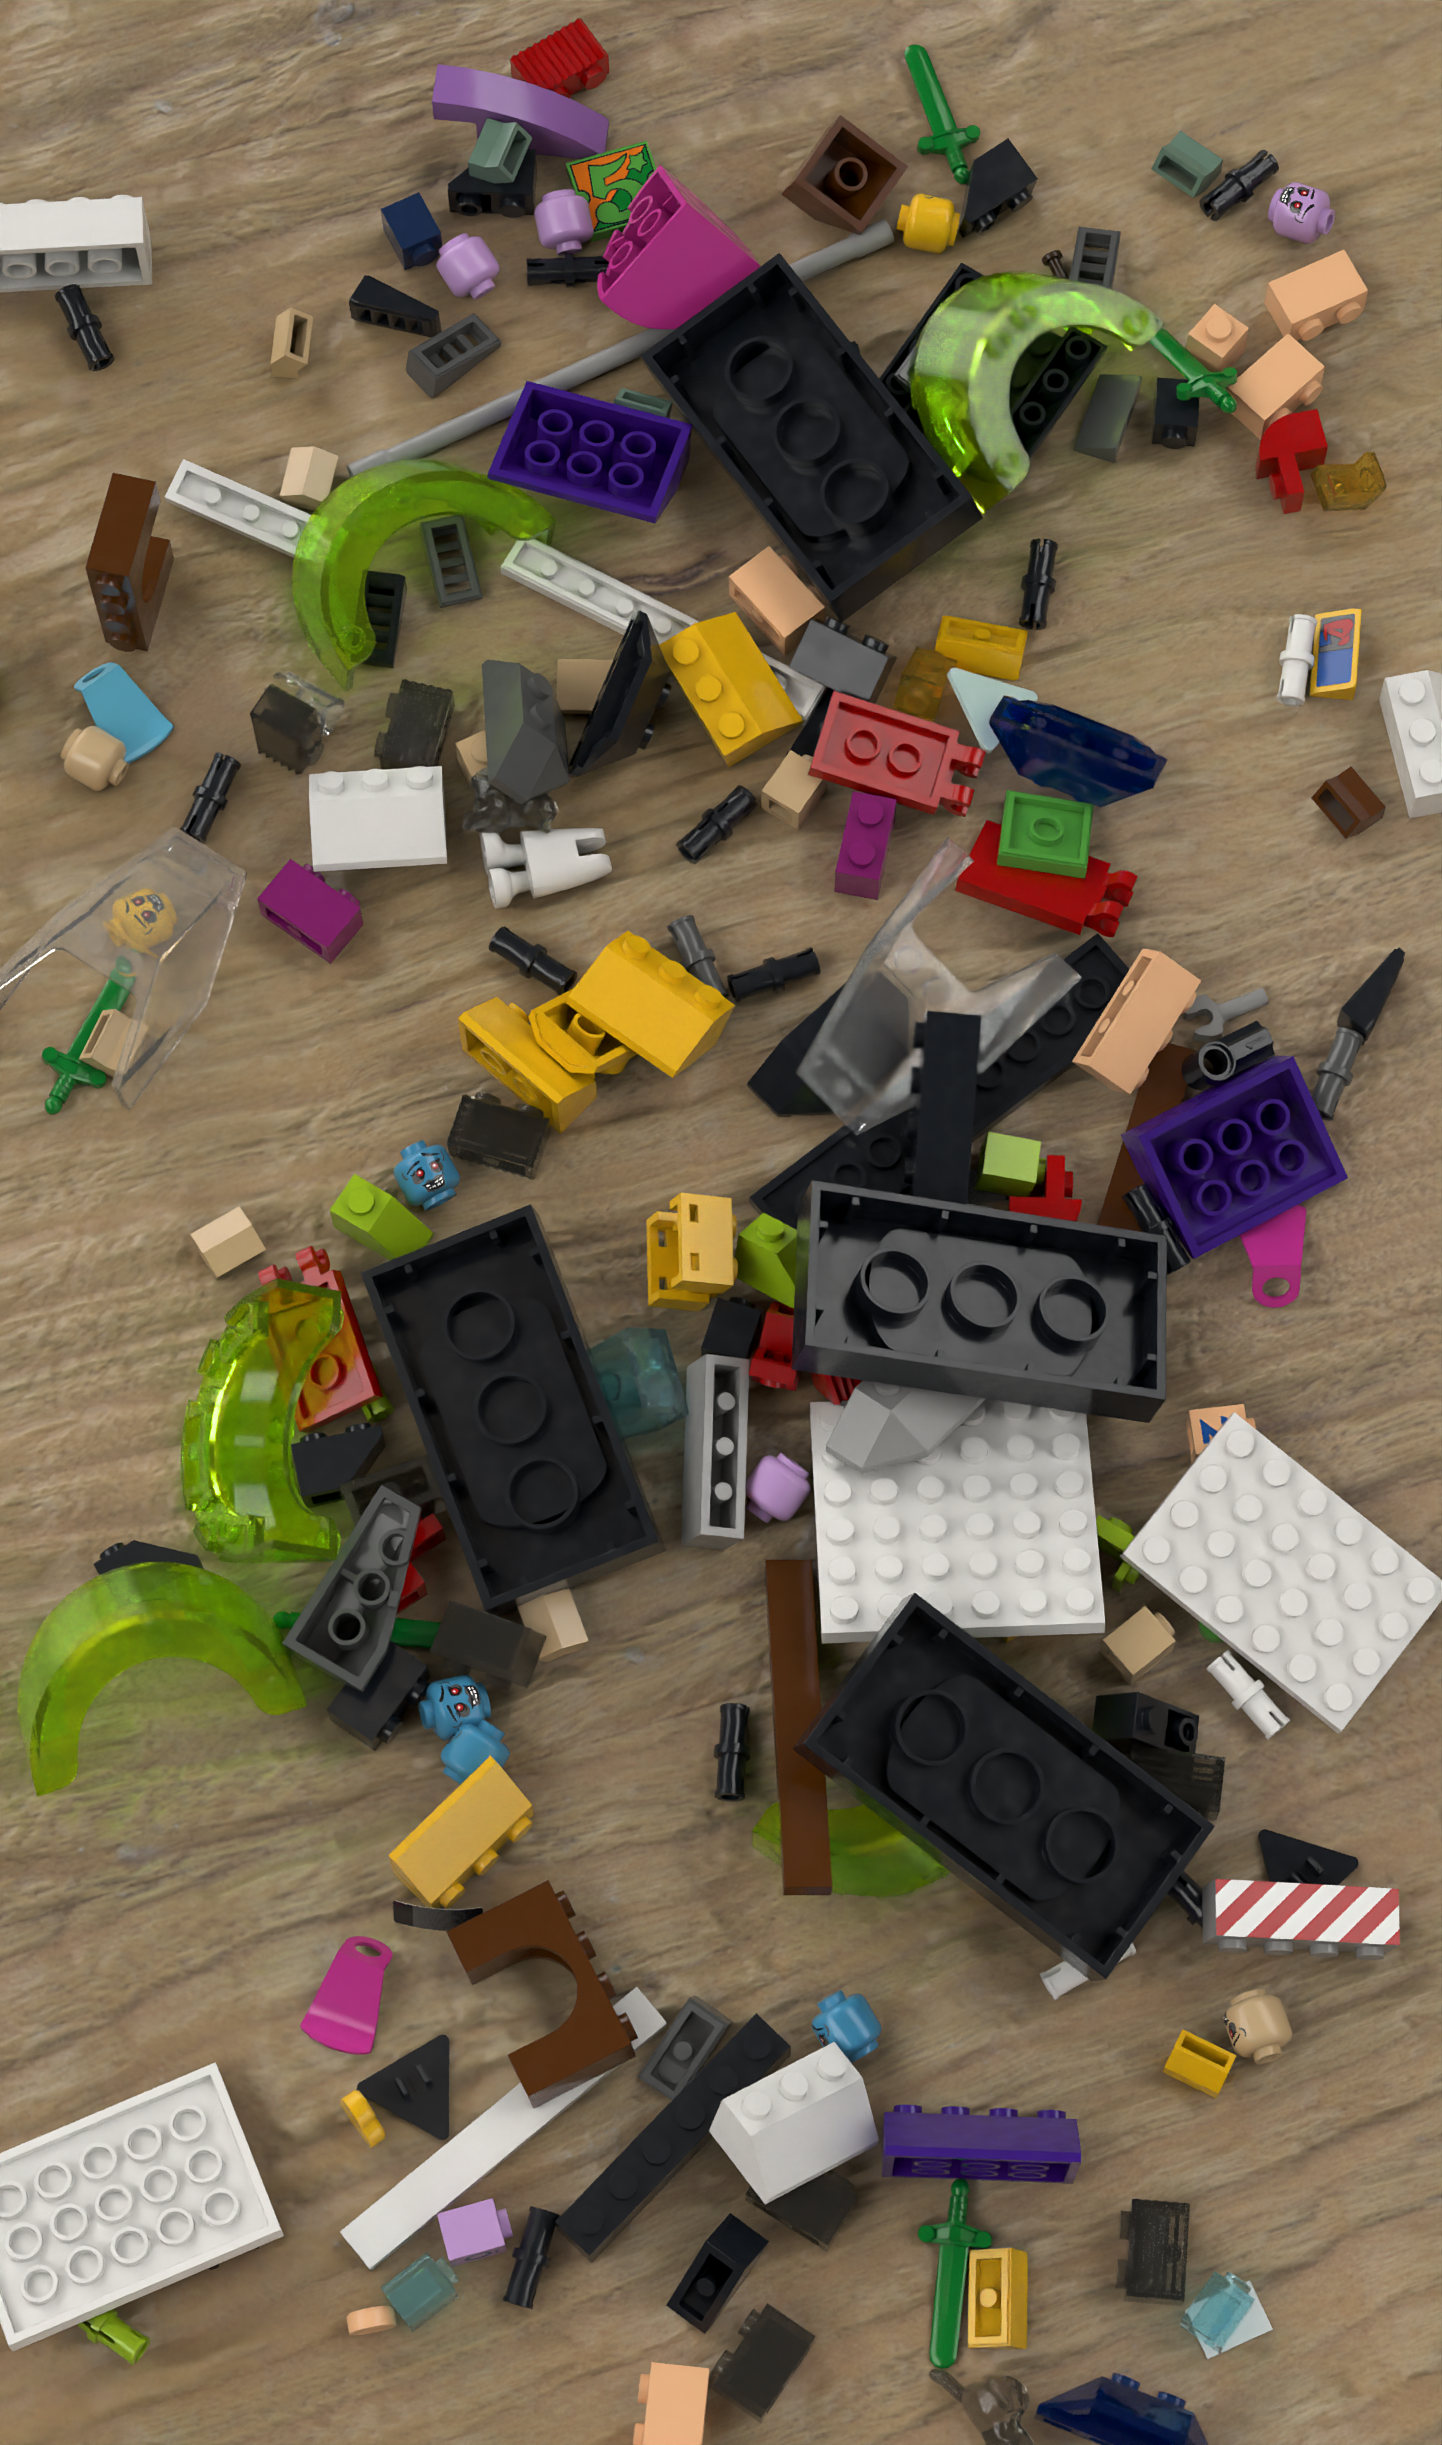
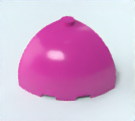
(670, 257)

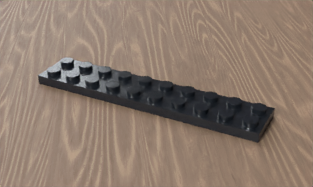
(1029, 1065)

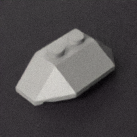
(895, 1424)

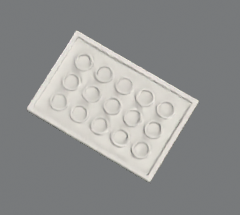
(1285, 1572)
(126, 2205)

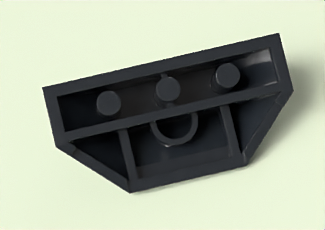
(625, 701)
(777, 1079)

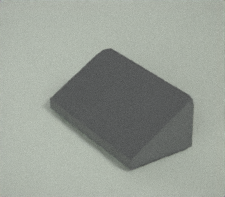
(1108, 416)

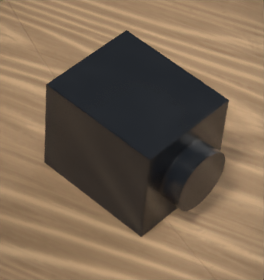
(1174, 419)
(732, 1329)

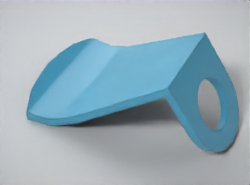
(123, 710)

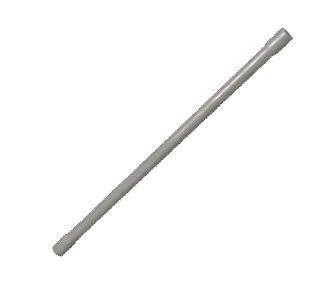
(854, 246)

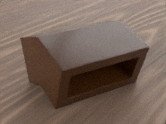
(1349, 803)

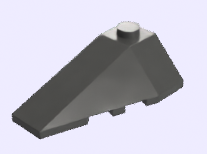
(355, 1606)

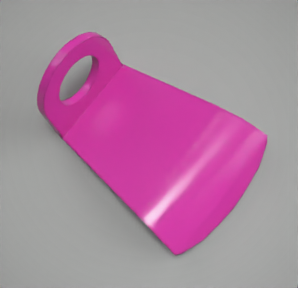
(1277, 1251)
(349, 1999)

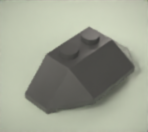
(523, 732)

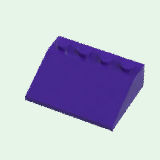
(592, 452)
(1236, 1154)
(980, 2145)

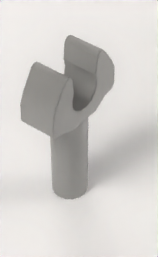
(1222, 1012)

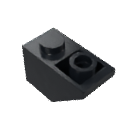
(994, 184)
(513, 199)
(333, 1460)
(1145, 1722)

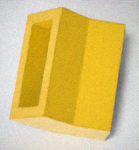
(1199, 2063)

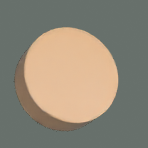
(371, 2320)

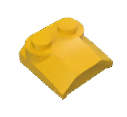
(576, 1040)

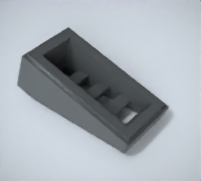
(1100, 239)
(432, 372)
(443, 527)

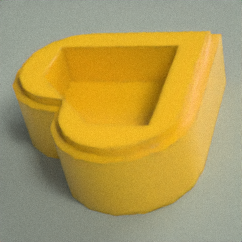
(363, 2118)

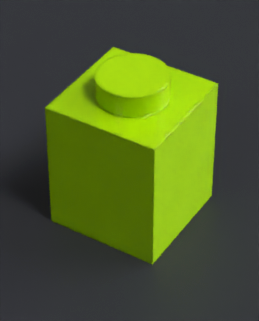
(1009, 1165)

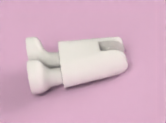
(549, 861)

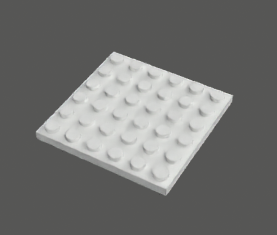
(980, 1529)

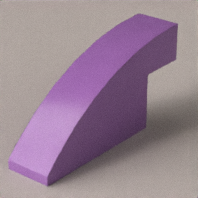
(552, 120)

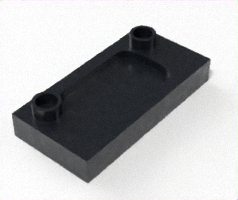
(811, 437)
(980, 1302)
(512, 1411)
(1004, 1787)

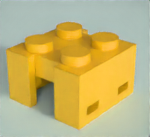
(696, 1252)

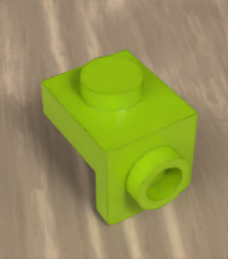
(1113, 1540)

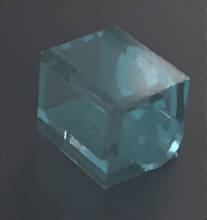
(421, 2290)
(1218, 2310)

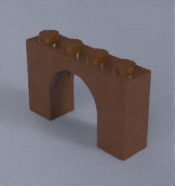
(129, 565)
(539, 1928)

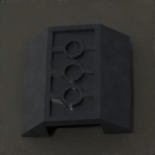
(1041, 381)

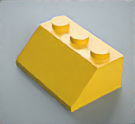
(729, 686)
(651, 1004)
(507, 1048)
(462, 1836)

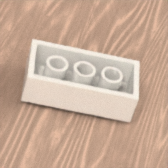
(74, 243)

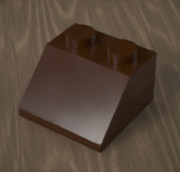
(844, 178)

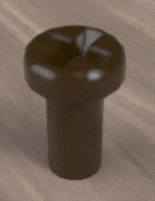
(1053, 260)

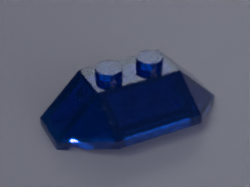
(1074, 752)
(1119, 2414)

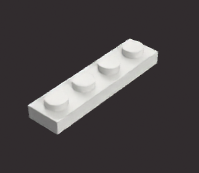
(237, 507)

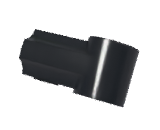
(1228, 1056)

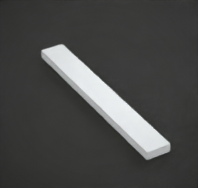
(615, 602)
(474, 2154)

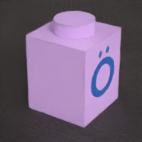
(474, 2231)

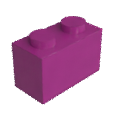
(865, 845)
(311, 910)

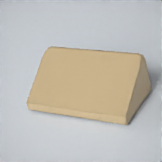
(580, 683)

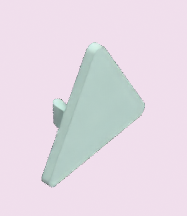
(980, 698)

